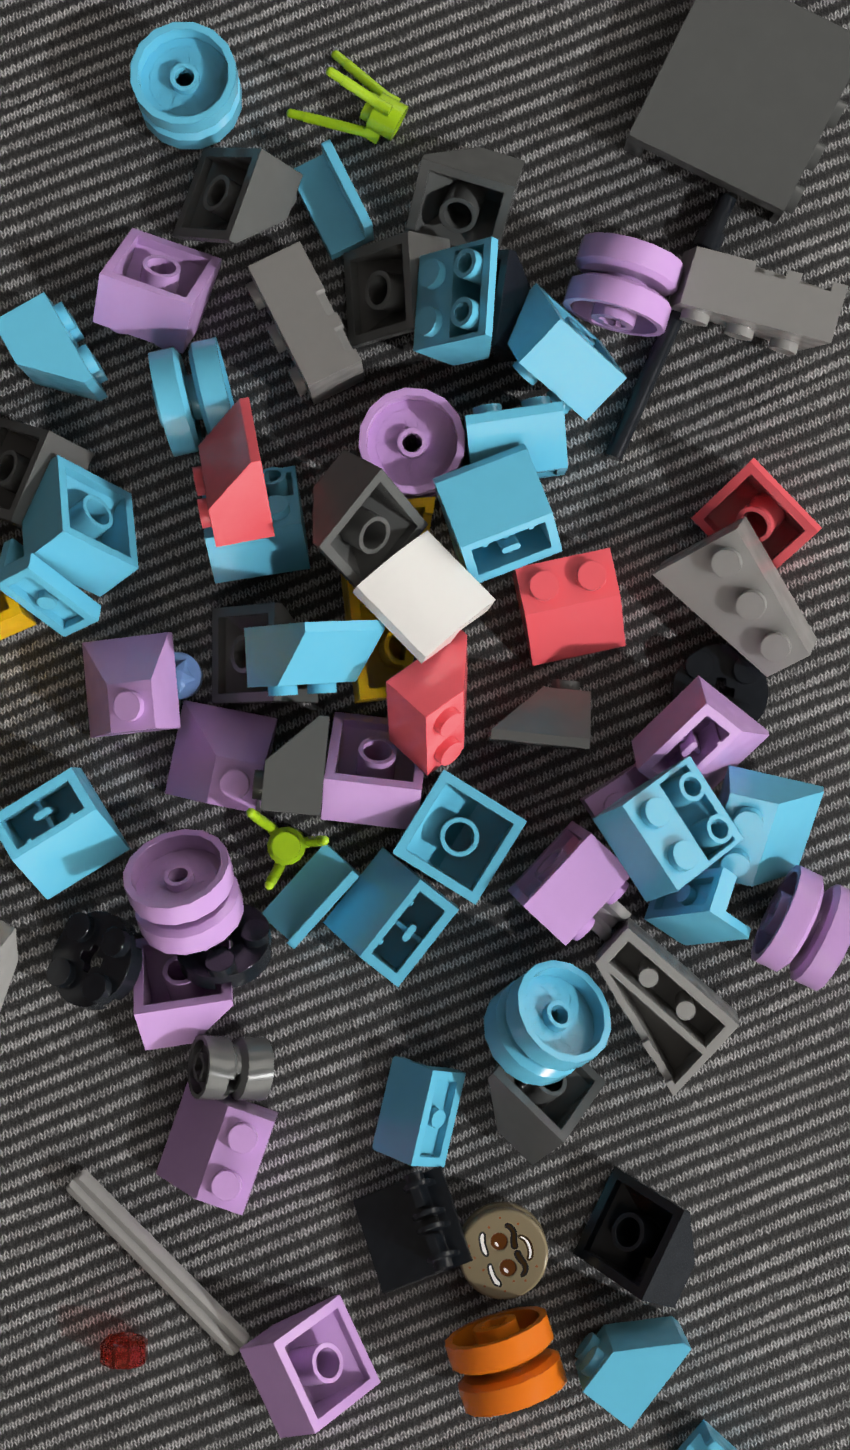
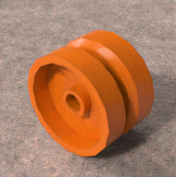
(506, 1361)

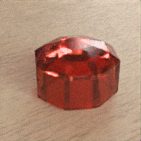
(123, 1350)

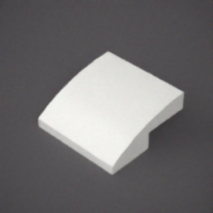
(424, 596)

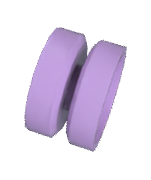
(623, 284)
(417, 416)
(183, 891)
(804, 928)

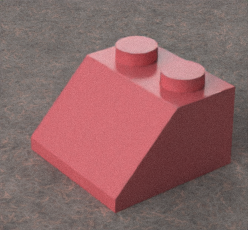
(233, 480)
(570, 606)
(430, 707)

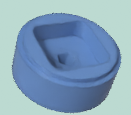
(188, 675)

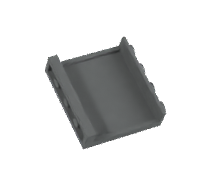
(747, 97)

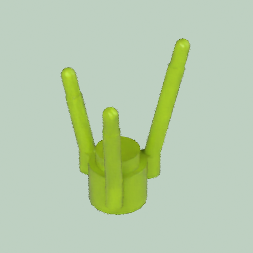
(381, 111)
(284, 845)

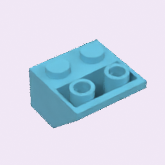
(456, 302)
(46, 348)
(535, 424)
(497, 514)
(269, 555)
(668, 830)
(60, 833)
(390, 916)

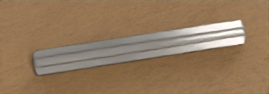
(158, 1262)

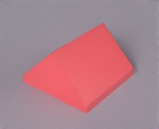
(768, 507)

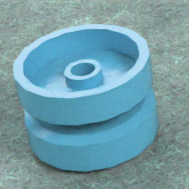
(186, 85)
(186, 398)
(547, 1023)

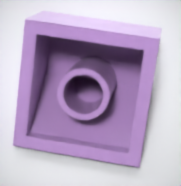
(155, 290)
(368, 775)
(571, 883)
(216, 1149)
(310, 1368)

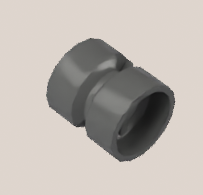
(230, 1067)

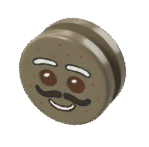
(505, 1250)

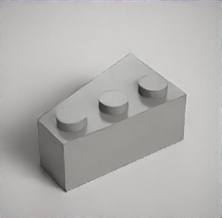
(756, 301)
(304, 324)
(740, 596)
(667, 1003)

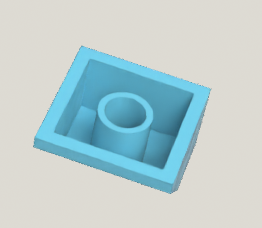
(562, 355)
(81, 527)
(309, 654)
(772, 818)
(459, 836)
(630, 1364)

